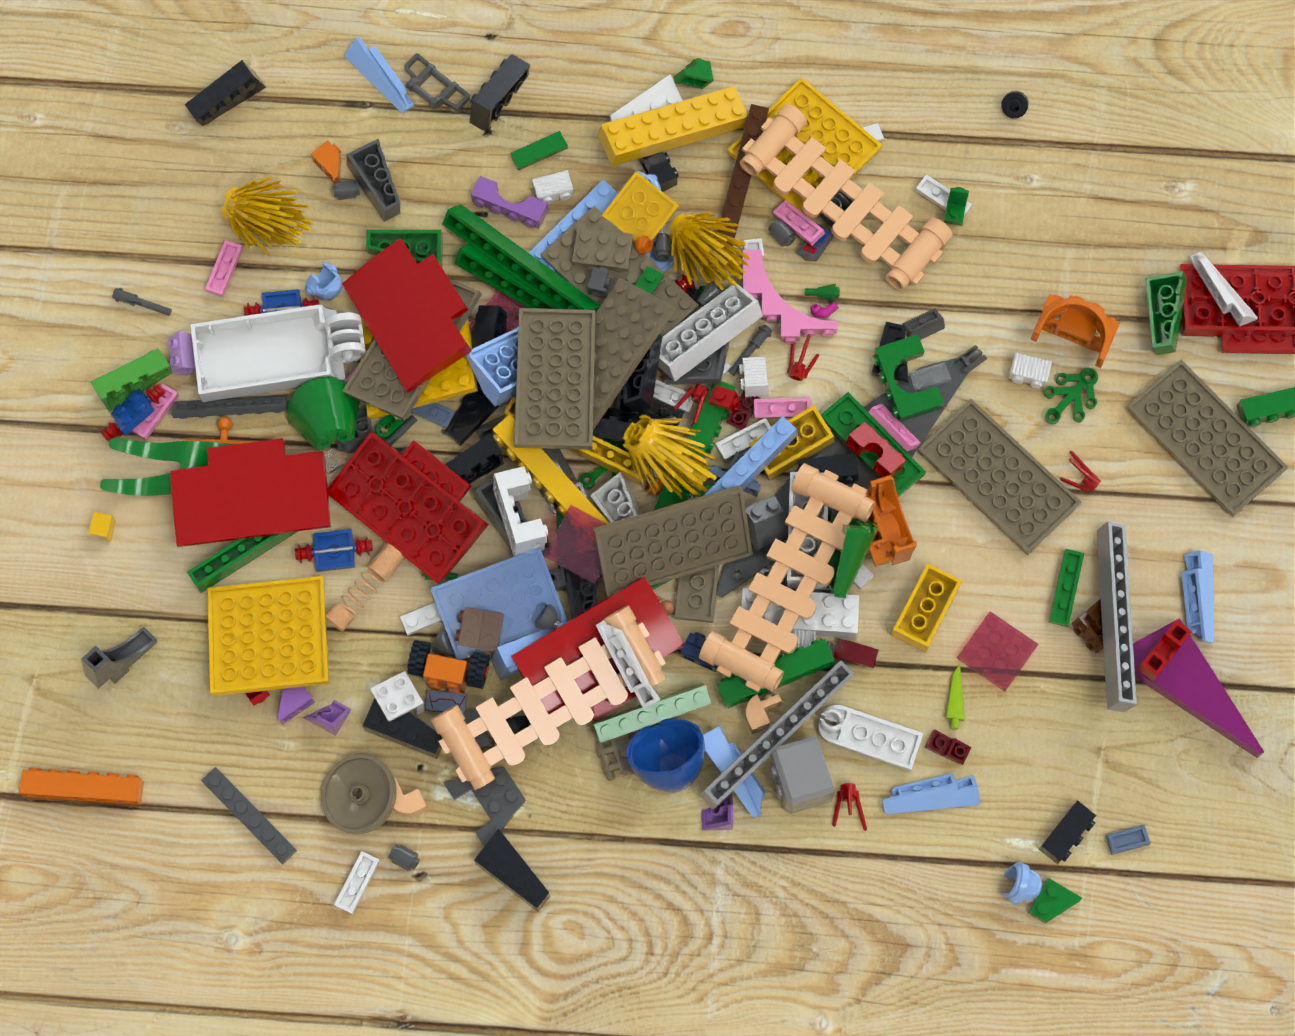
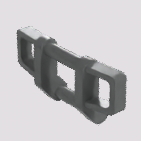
(434, 102)

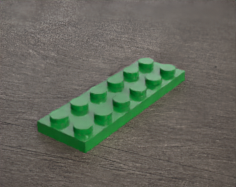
(847, 416)

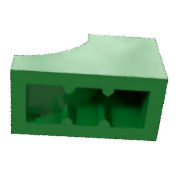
(695, 74)

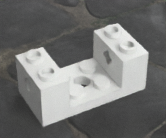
(512, 487)

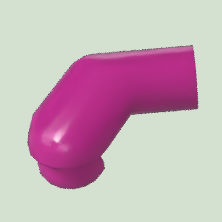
(822, 312)

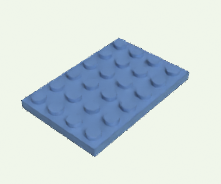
(511, 587)

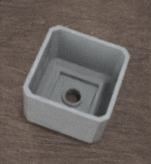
(801, 775)

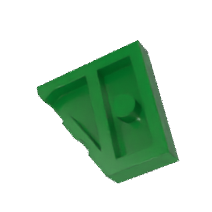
(1053, 901)

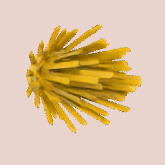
(255, 210)
(706, 248)
(661, 449)

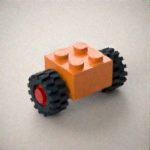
(445, 671)

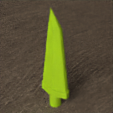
(955, 707)

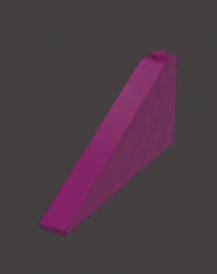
(1196, 689)

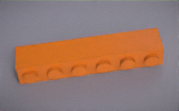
(81, 787)

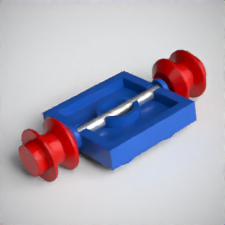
(279, 301)
(133, 411)
(334, 550)

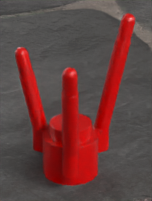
(798, 370)
(698, 396)
(1090, 480)
(848, 793)

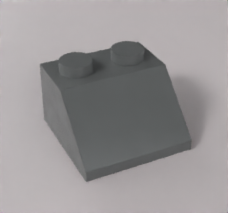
(766, 522)

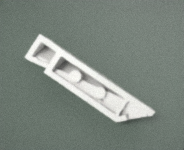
(1221, 290)
(627, 664)

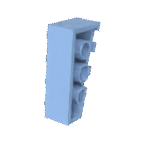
(502, 658)

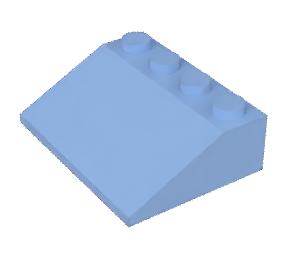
(496, 367)

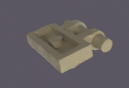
(619, 748)

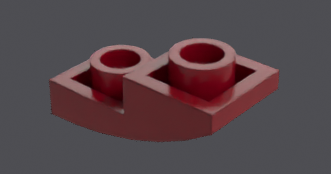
(744, 412)
(856, 653)
(948, 747)

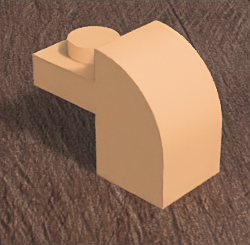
(756, 711)
(409, 804)

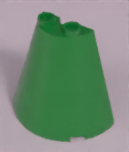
(323, 412)
(847, 563)

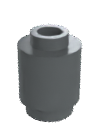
(346, 189)
(781, 233)
(404, 857)

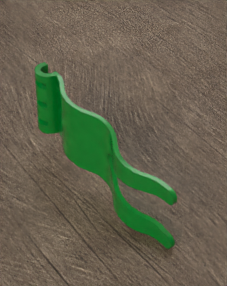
(187, 453)

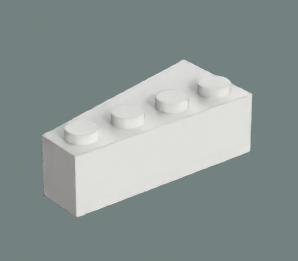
(659, 95)
(616, 499)

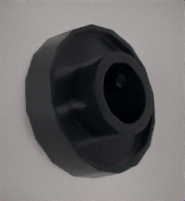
(1015, 104)

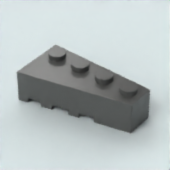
(374, 177)
(486, 499)

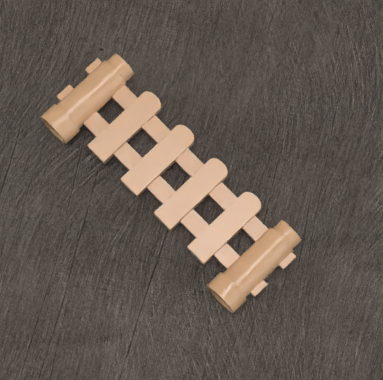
(781, 134)
(732, 656)
(460, 737)

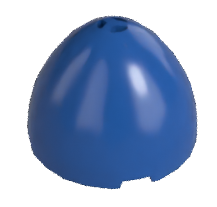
(667, 755)

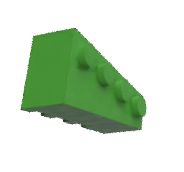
(138, 374)

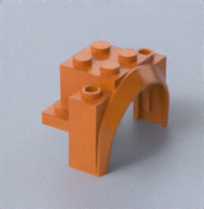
(1078, 324)
(893, 539)

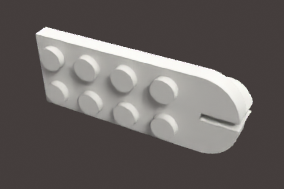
(870, 736)

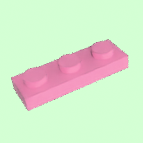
(799, 222)
(224, 268)
(780, 407)
(147, 426)
(894, 427)

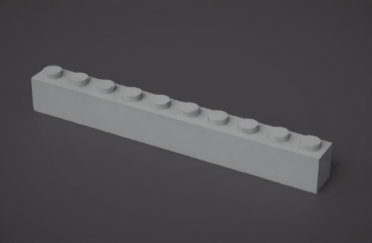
(1116, 617)
(776, 735)

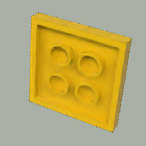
(640, 208)

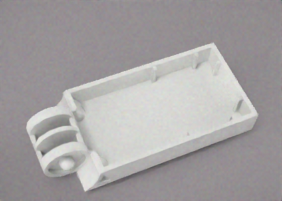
(274, 350)

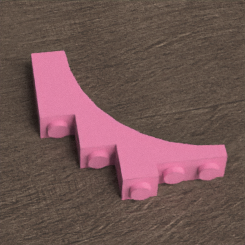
(775, 308)

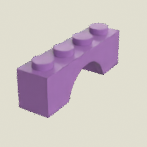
(529, 212)

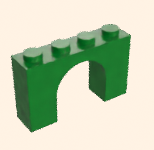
(905, 404)

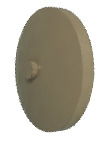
(358, 794)

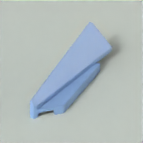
(379, 73)
(1199, 594)
(723, 755)
(933, 794)

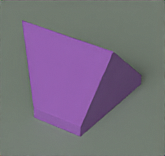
(330, 717)
(720, 817)

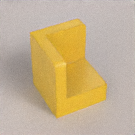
(102, 525)

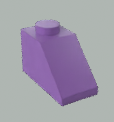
(293, 702)

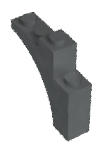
(115, 662)

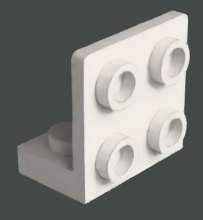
(397, 697)

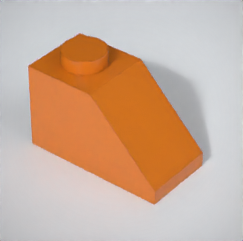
(328, 159)

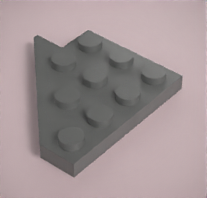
(706, 372)

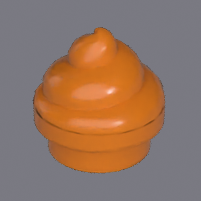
(643, 244)
(658, 490)

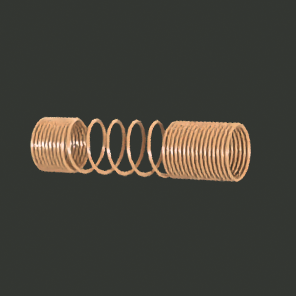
(380, 567)

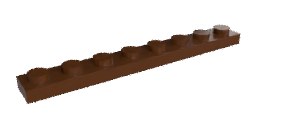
(740, 178)

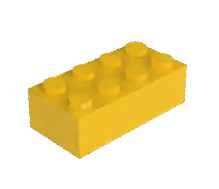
(811, 438)
(926, 607)

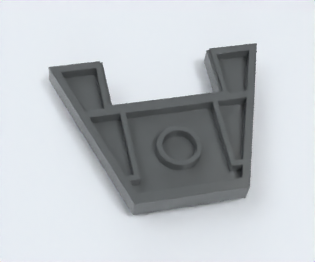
(498, 798)

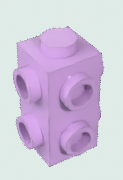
(181, 353)

